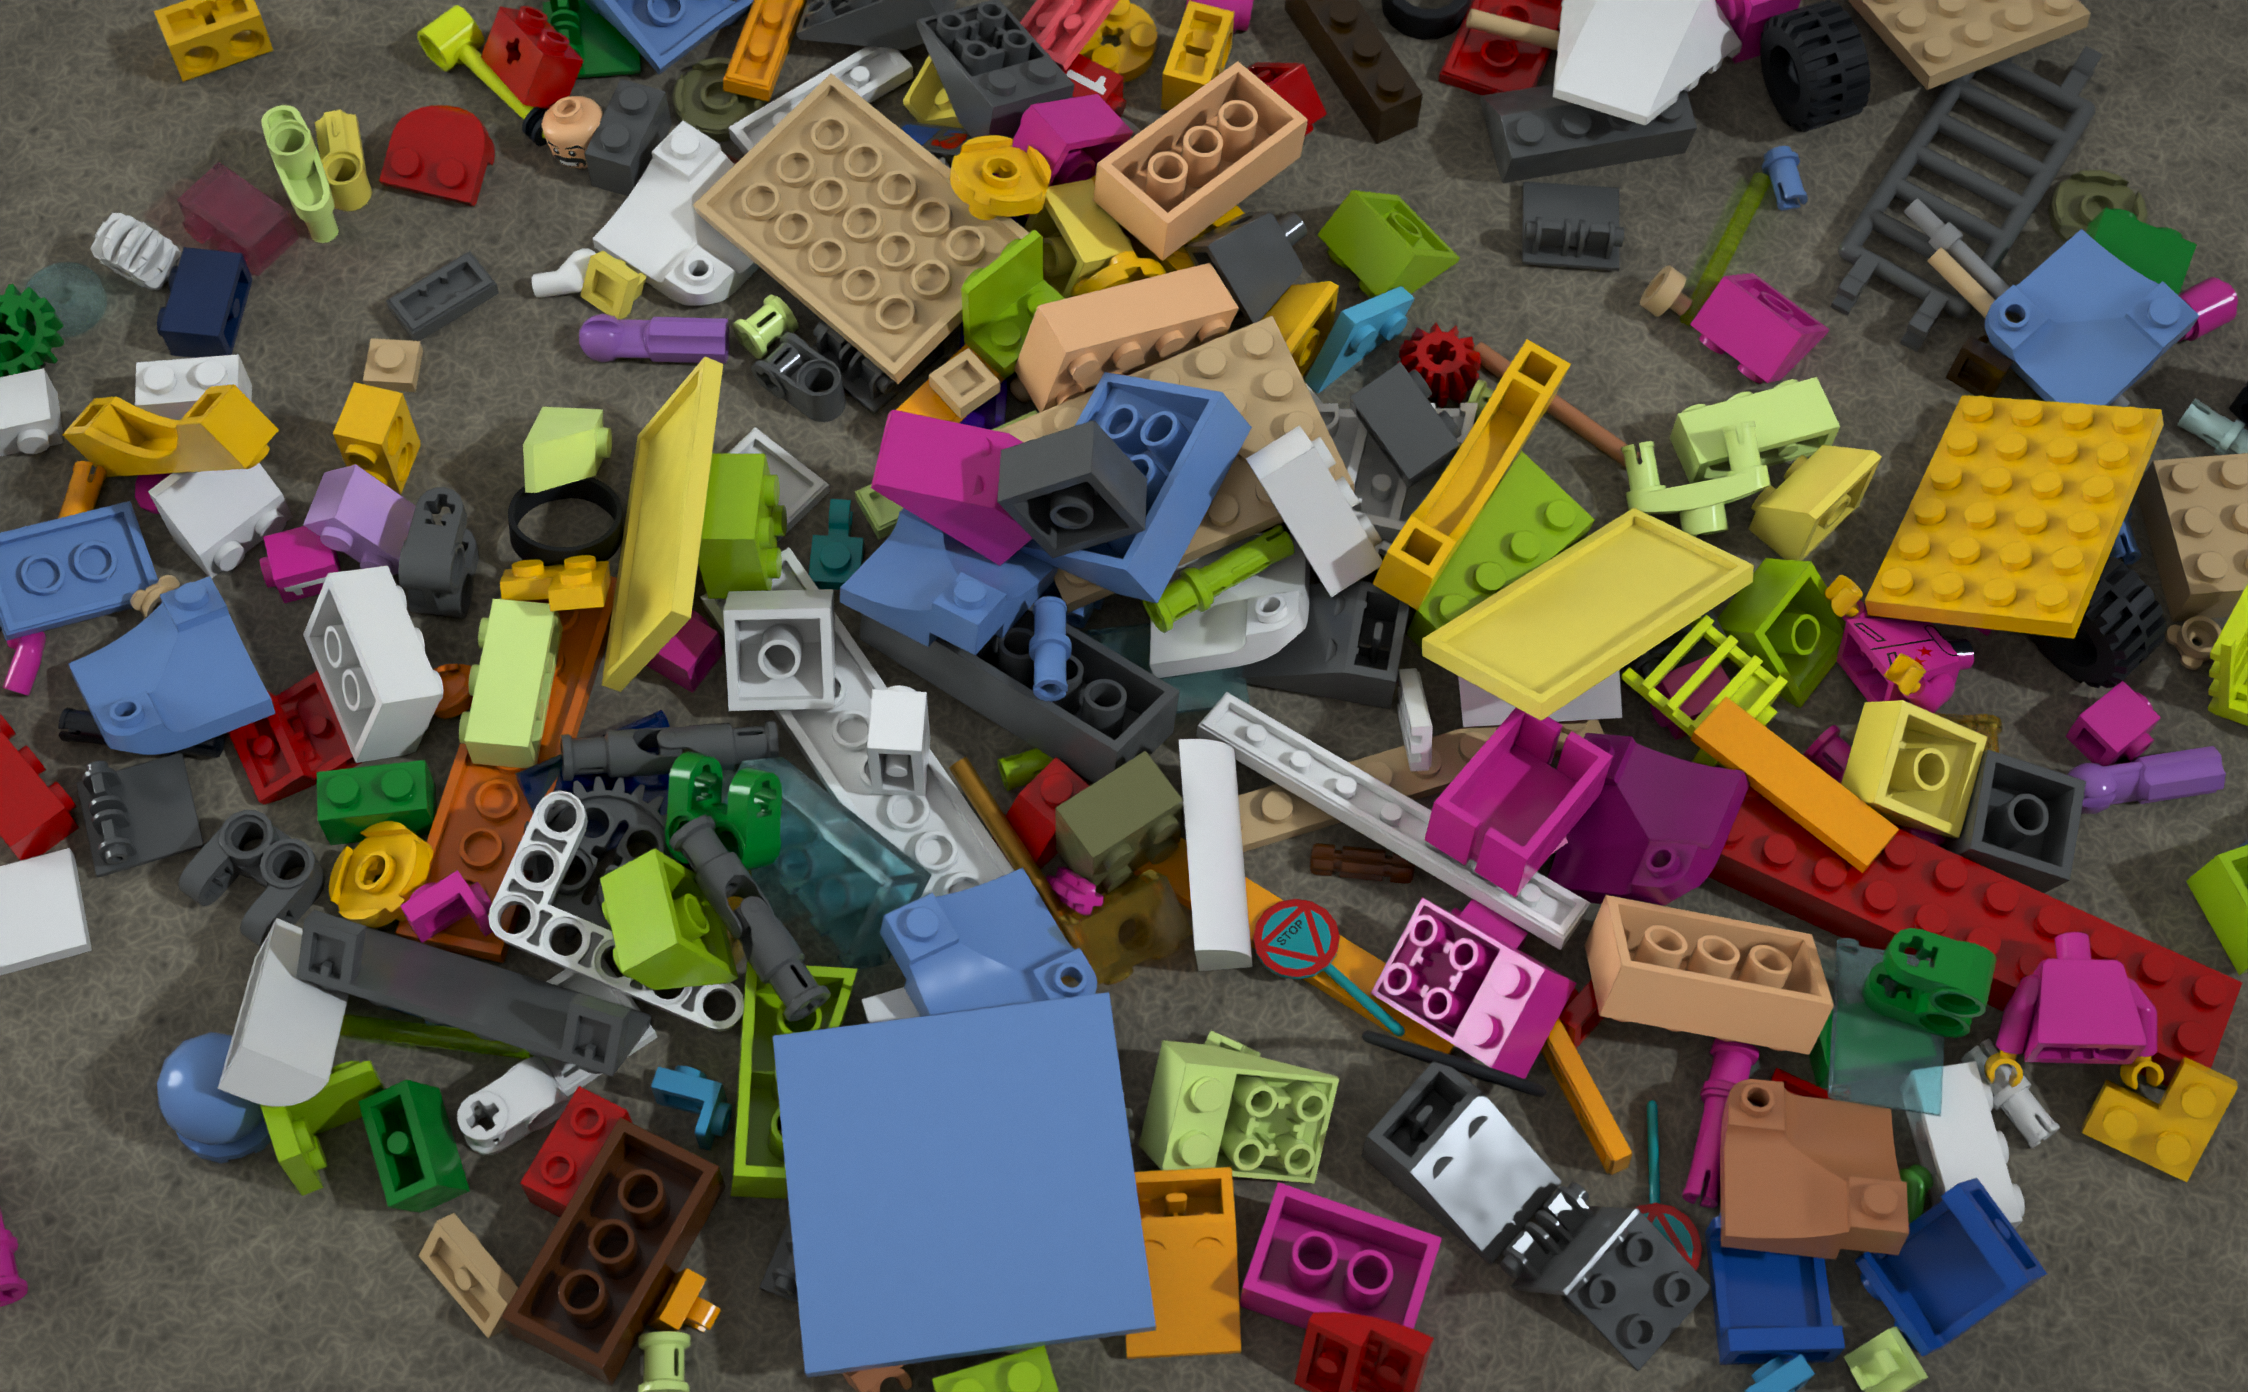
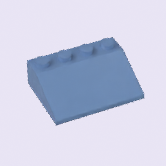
(1184, 448)

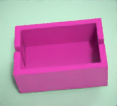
(1512, 805)

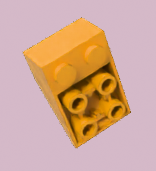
(1190, 1263)

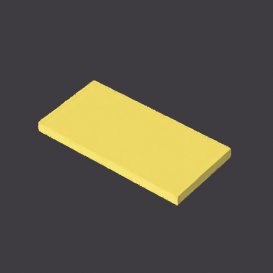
(663, 526)
(1586, 612)

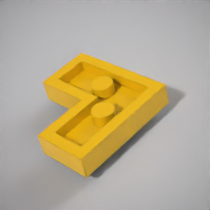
(569, 586)
(2166, 1133)

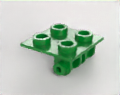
(593, 38)

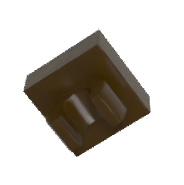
(1979, 367)

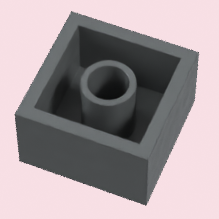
(1072, 489)
(2022, 821)

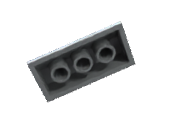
(1549, 136)

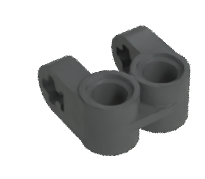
(437, 559)
(223, 861)

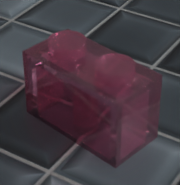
(237, 218)

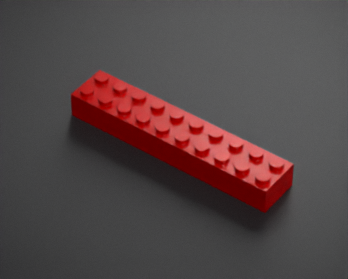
(1956, 898)

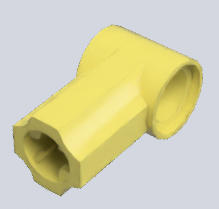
(343, 159)

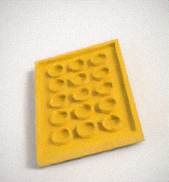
(2016, 515)

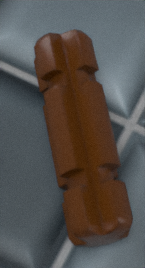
(1360, 863)

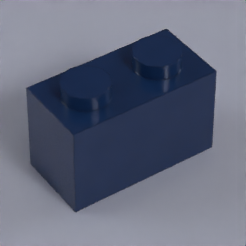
(205, 303)

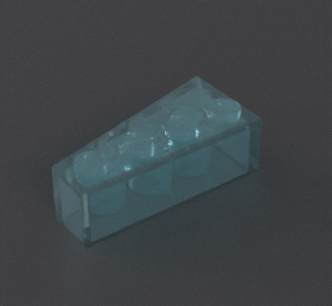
(839, 867)

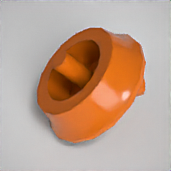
(455, 690)

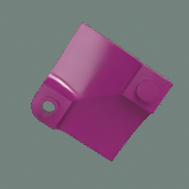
(1651, 827)

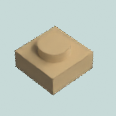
(393, 364)
(964, 383)

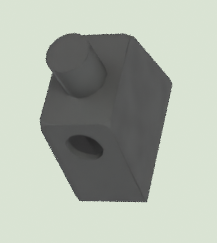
(1252, 259)

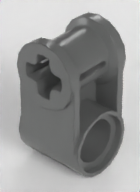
(797, 373)

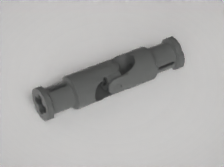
(625, 755)
(763, 936)

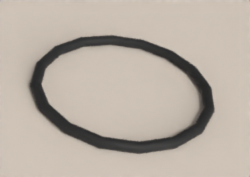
(1461, 1065)

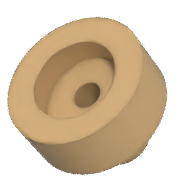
(1666, 293)

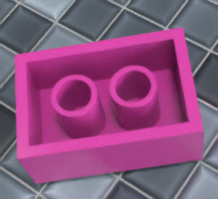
(1336, 1260)

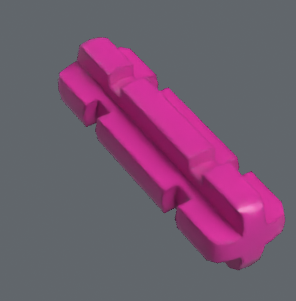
(1075, 890)

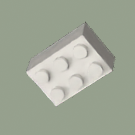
(373, 663)

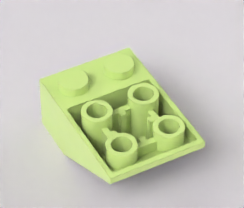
(1236, 1113)

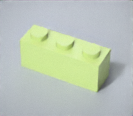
(1788, 421)
(511, 684)

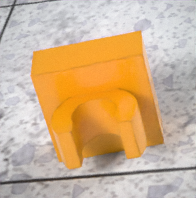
(683, 1306)

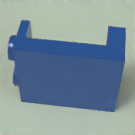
(1952, 1268)
(1769, 1305)

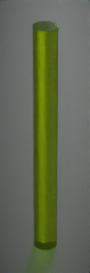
(1727, 244)
(426, 1036)

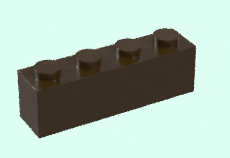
(1360, 64)

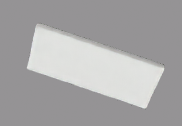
(1215, 855)
(283, 1028)

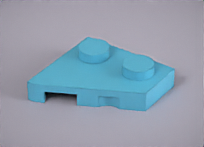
(1359, 333)

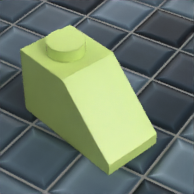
(564, 447)

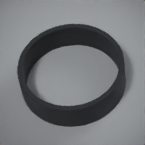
(585, 489)

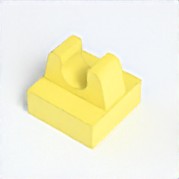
(611, 285)

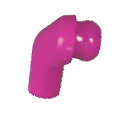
(25, 662)

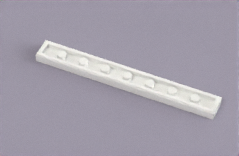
(1381, 815)

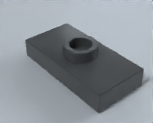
(442, 296)

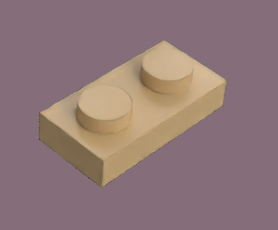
(469, 1273)

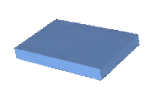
(71, 569)

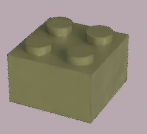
(1120, 824)

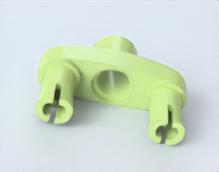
(300, 170)
(1699, 503)

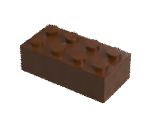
(614, 1251)

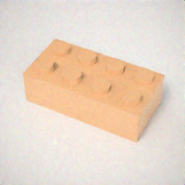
(1199, 160)
(1120, 331)
(1707, 975)

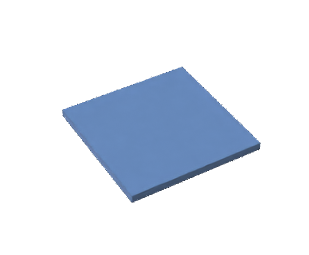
(960, 1185)

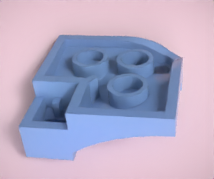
(669, 28)
(2086, 324)
(943, 589)
(173, 677)
(983, 949)

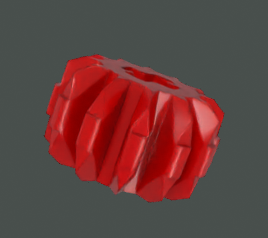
(1443, 362)

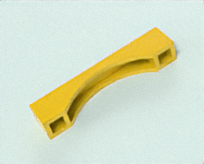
(214, 435)
(1472, 475)

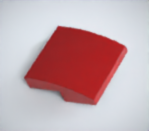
(293, 744)
(1361, 1355)

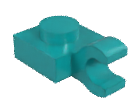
(838, 554)

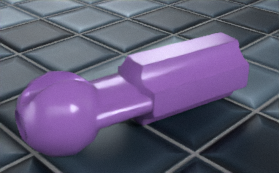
(660, 339)
(2151, 778)

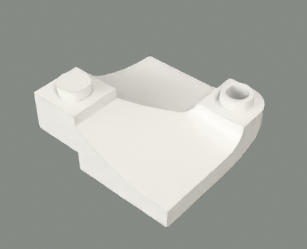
(663, 233)
(1241, 624)

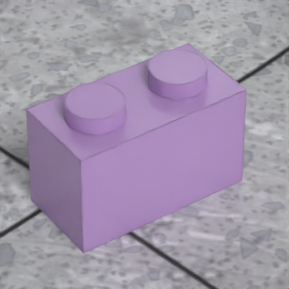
(360, 517)

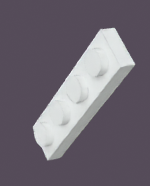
(867, 72)

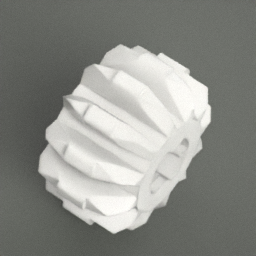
(135, 251)

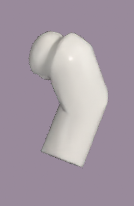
(566, 279)

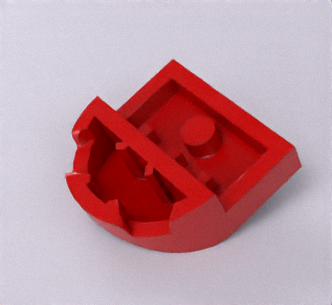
(439, 154)

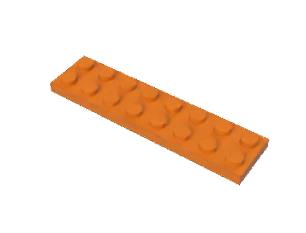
(484, 806)

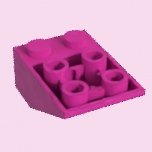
(949, 480)
(1473, 989)

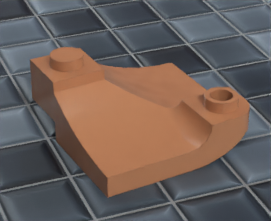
(1808, 1175)

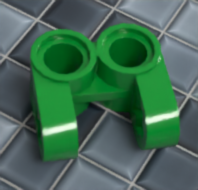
(745, 825)
(1941, 994)

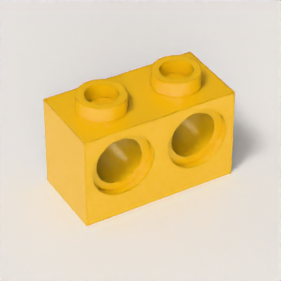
(212, 34)
(1197, 52)
(378, 434)

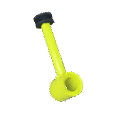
(456, 40)

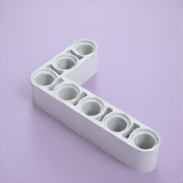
(595, 939)

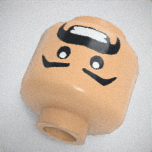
(570, 127)

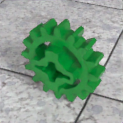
(18, 346)

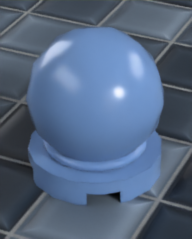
(204, 1117)

